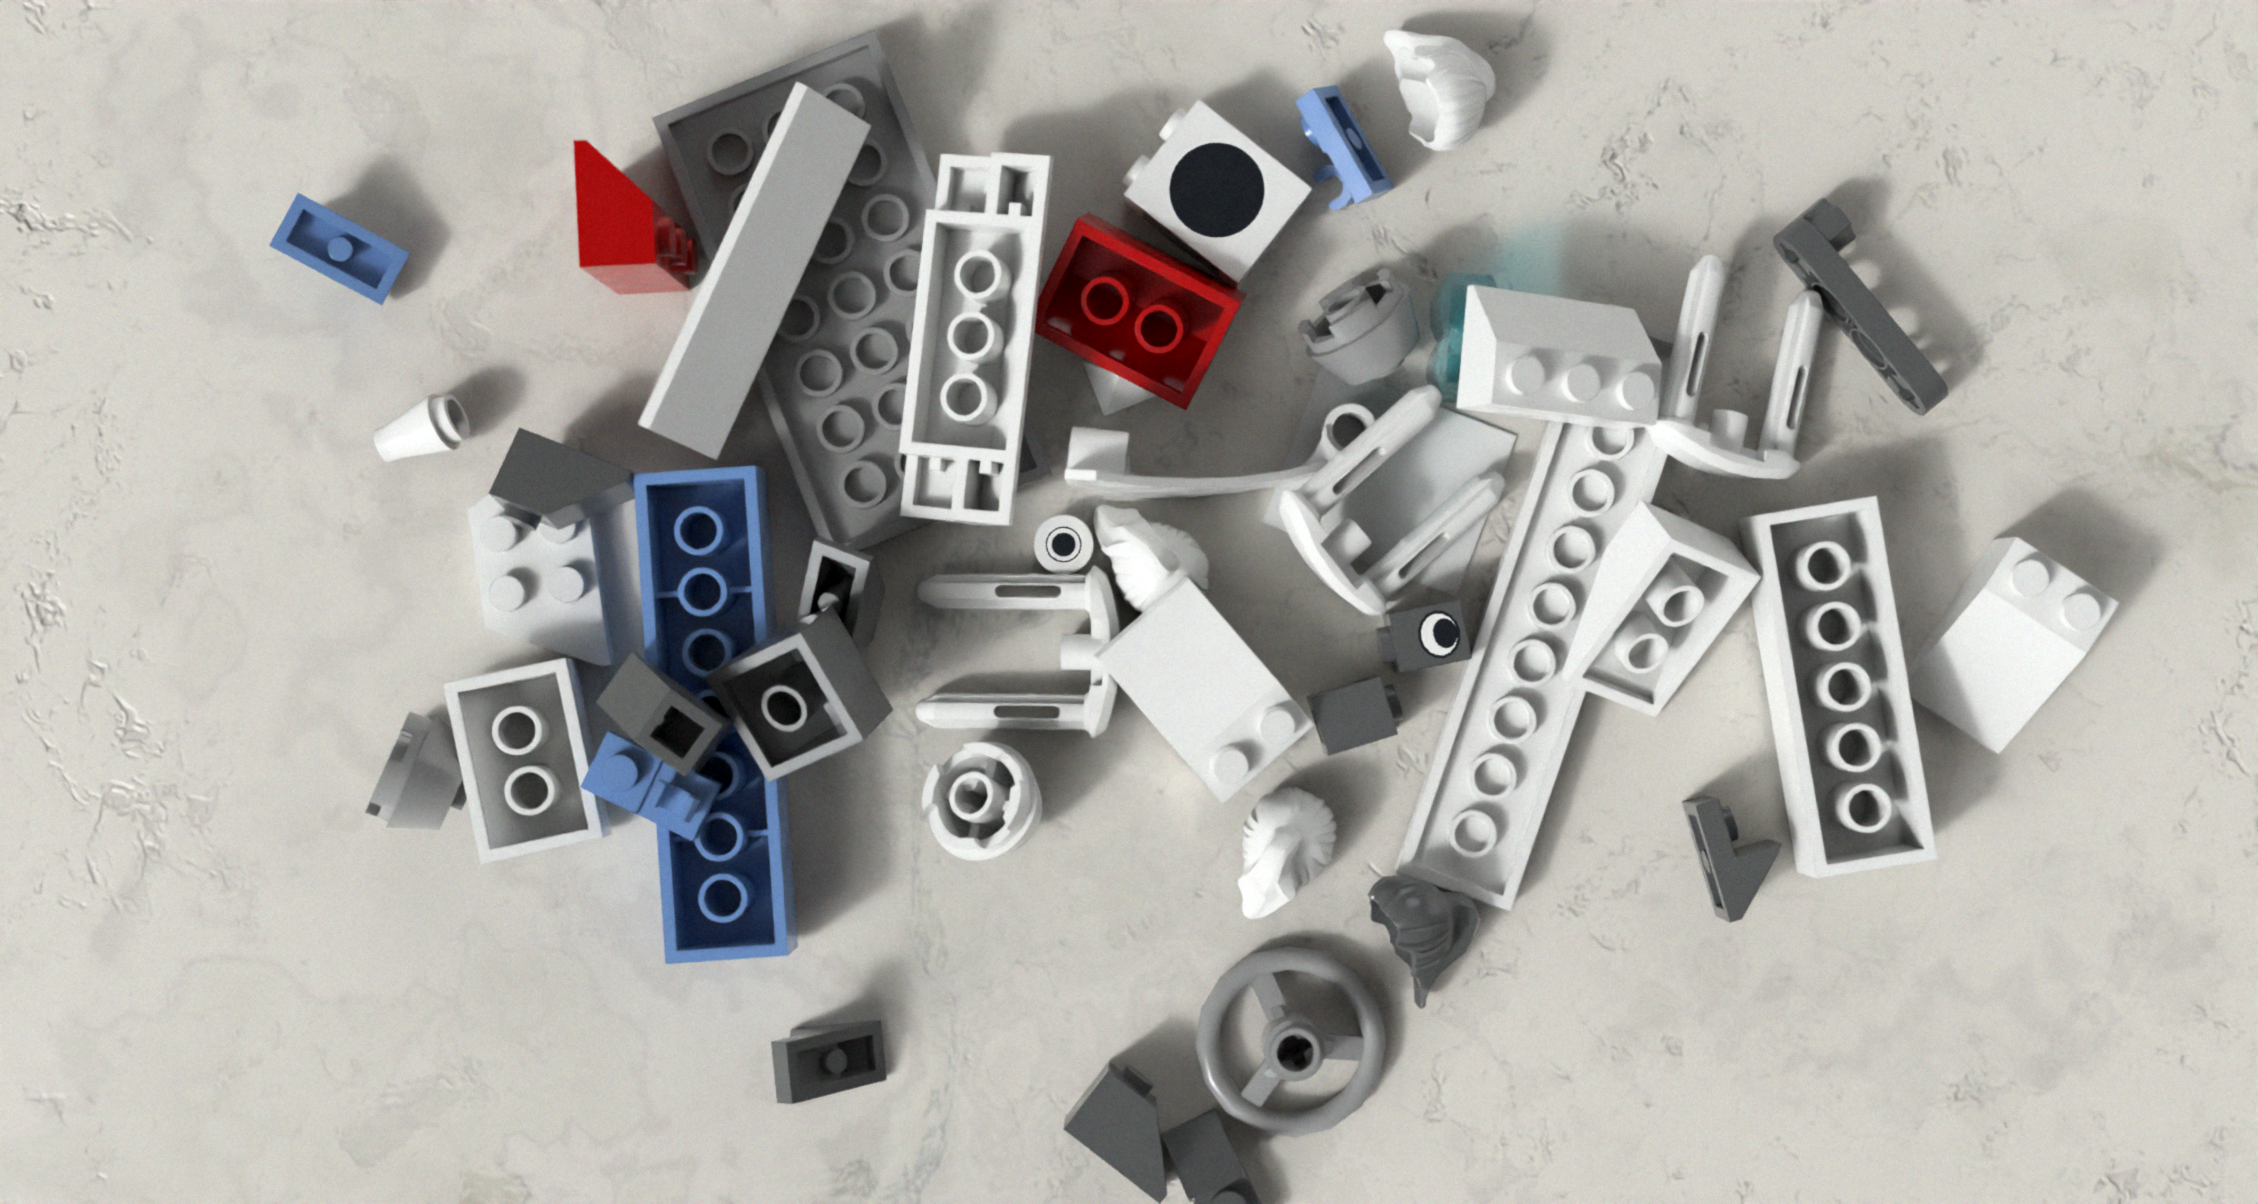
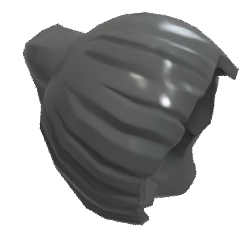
(1424, 926)

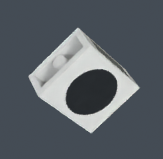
(1214, 193)

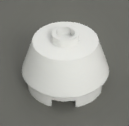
(982, 801)

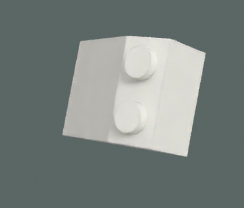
(1655, 608)
(2007, 642)
(1204, 690)

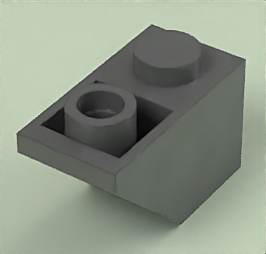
(663, 716)

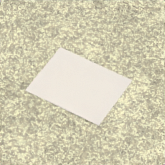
(1408, 482)

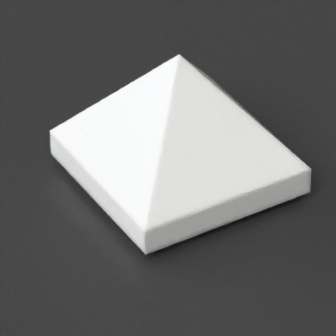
(1114, 391)

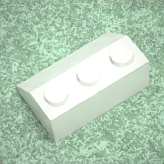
(1557, 360)
(524, 757)

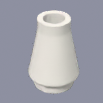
(426, 428)

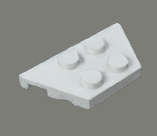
(542, 582)

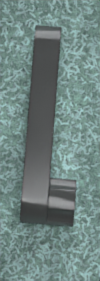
(1812, 251)

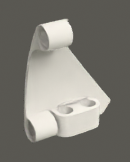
(1102, 464)

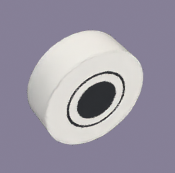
(1063, 544)

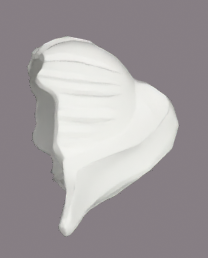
(1441, 86)
(1147, 555)
(1283, 847)

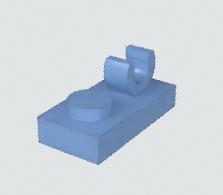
(1334, 128)
(339, 249)
(649, 787)

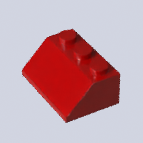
(624, 233)
(1136, 310)

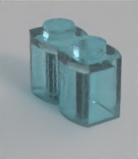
(1447, 327)

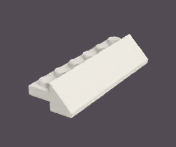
(755, 272)
(974, 338)

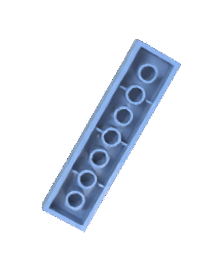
(703, 605)

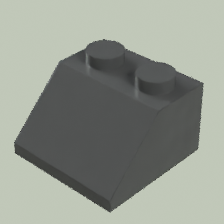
(800, 694)

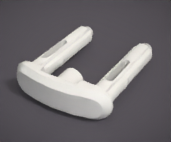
(1721, 447)
(1333, 552)
(1077, 651)

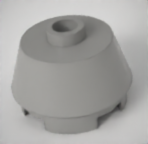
(1363, 329)
(419, 777)

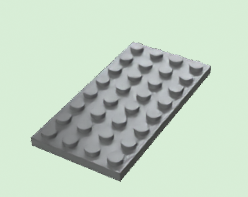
(847, 335)

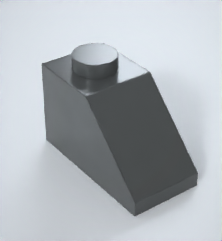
(556, 483)
(848, 583)
(1122, 1127)

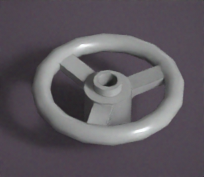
(1295, 1065)

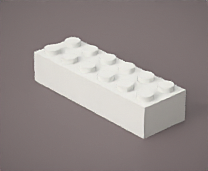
(1838, 689)

